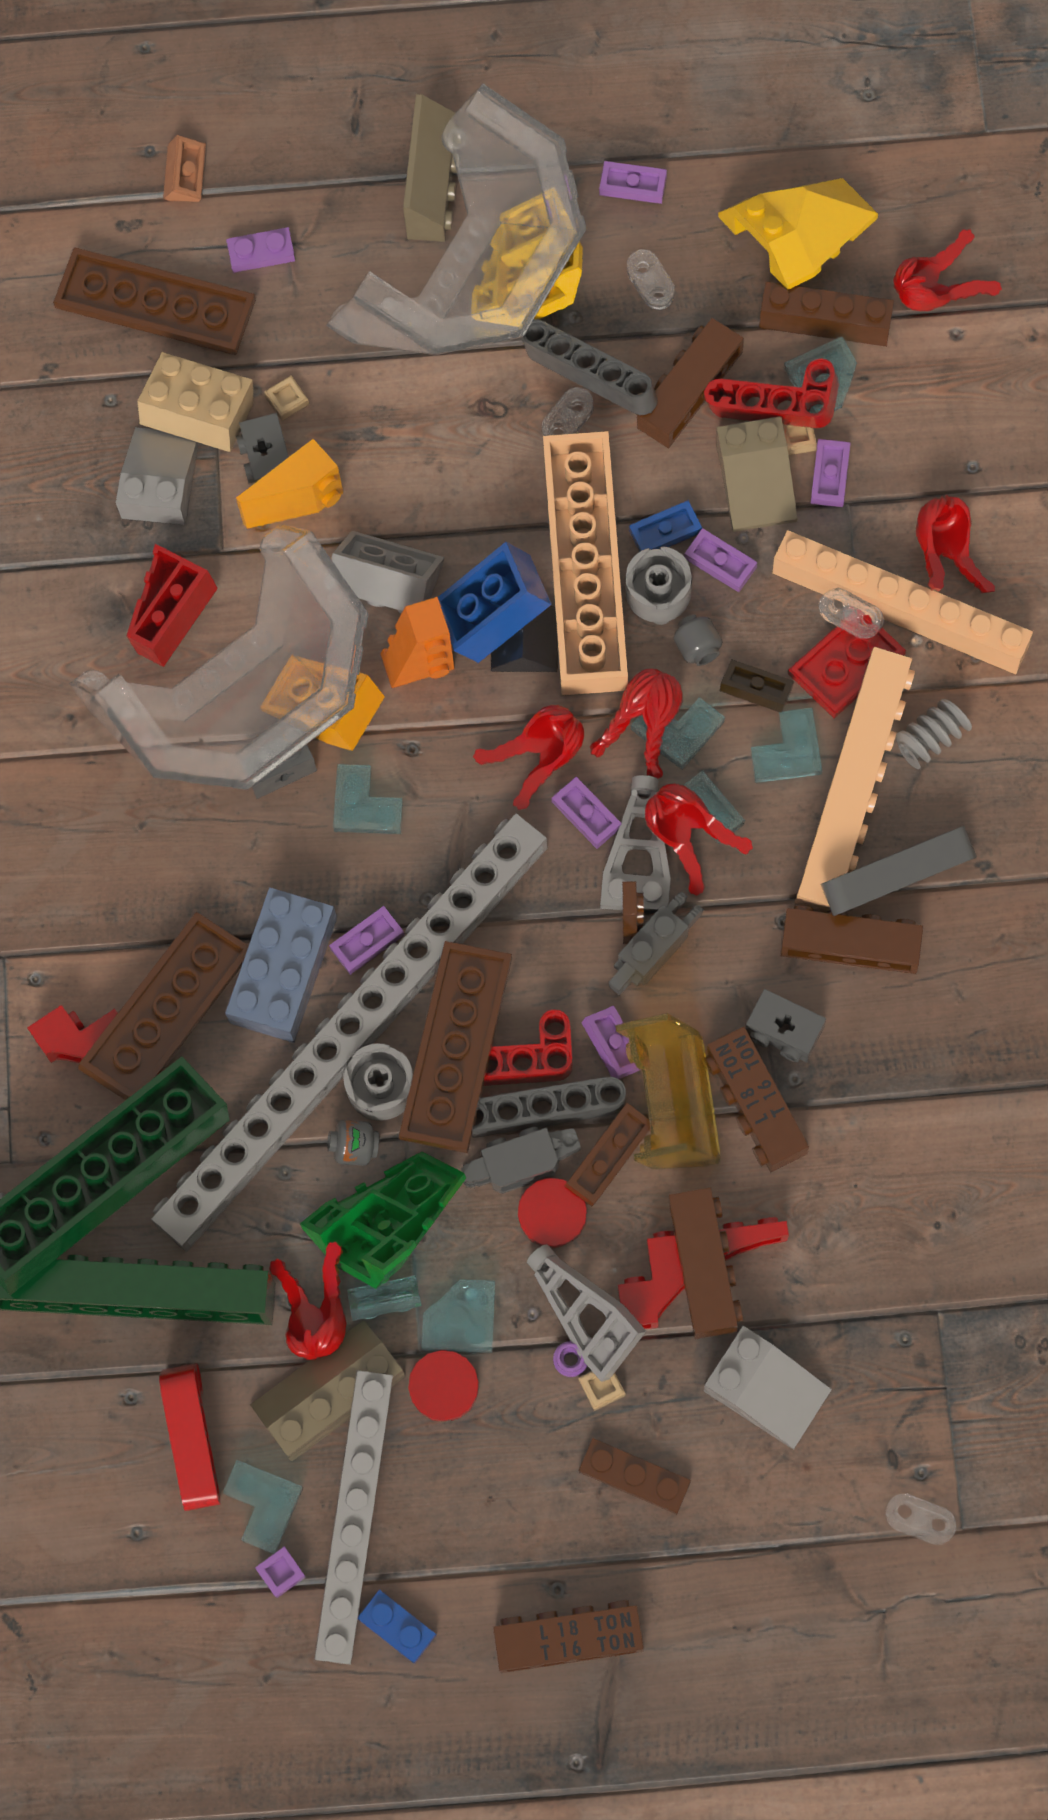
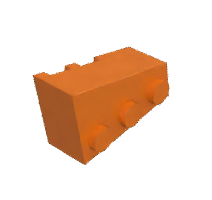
(419, 646)

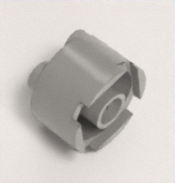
(644, 589)
(361, 1087)

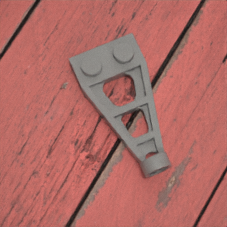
(657, 885)
(615, 1337)

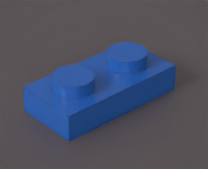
(666, 527)
(396, 1626)

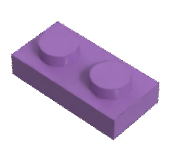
(633, 182)
(260, 250)
(830, 473)
(720, 560)
(586, 812)
(366, 940)
(608, 1042)

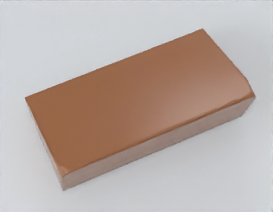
(184, 170)

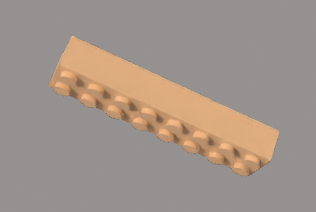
(585, 563)

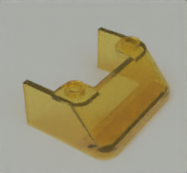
(675, 1092)

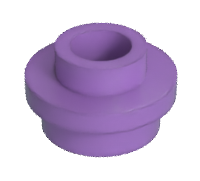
(558, 1360)

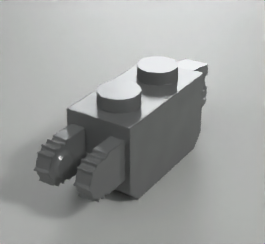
(653, 945)
(521, 1160)

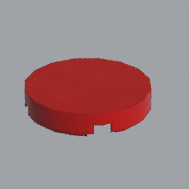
(551, 1213)
(443, 1386)

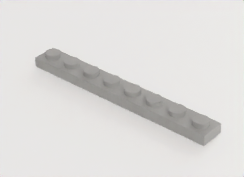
(353, 1517)

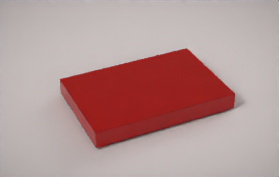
(837, 666)

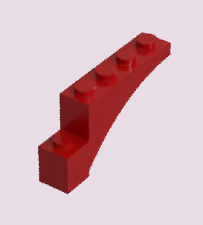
(61, 1036)
(651, 1298)

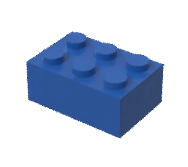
(493, 602)

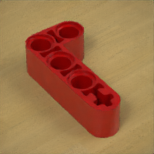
(772, 395)
(538, 1054)
(189, 1436)

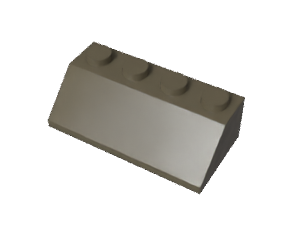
(429, 174)
(321, 1392)

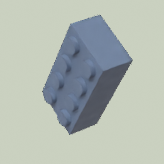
(281, 965)

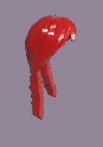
(918, 279)
(945, 530)
(658, 700)
(550, 732)
(671, 817)
(311, 1329)

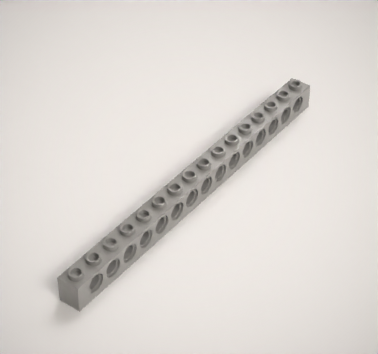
(373, 1022)

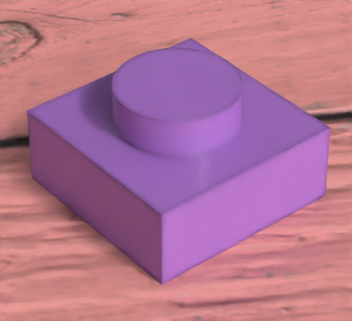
(280, 1572)

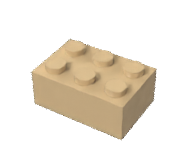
(195, 401)

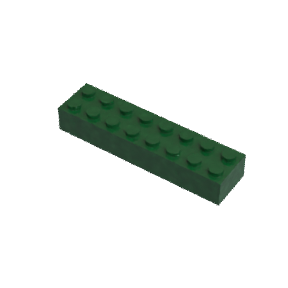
(104, 1170)
(148, 1291)

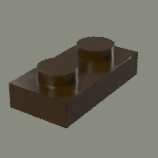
(756, 686)

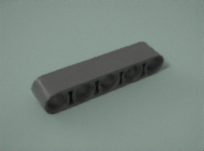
(547, 343)
(898, 870)
(557, 1096)

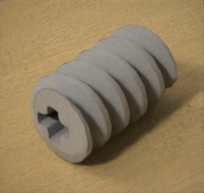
(930, 731)

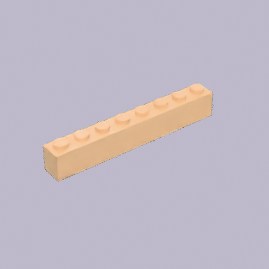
(904, 602)
(856, 774)

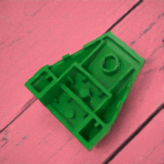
(387, 1219)

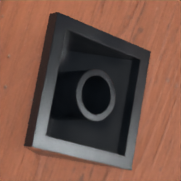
(530, 648)

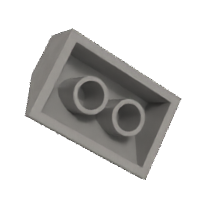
(386, 571)

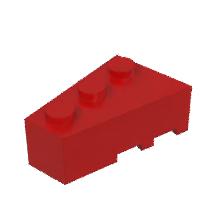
(169, 605)

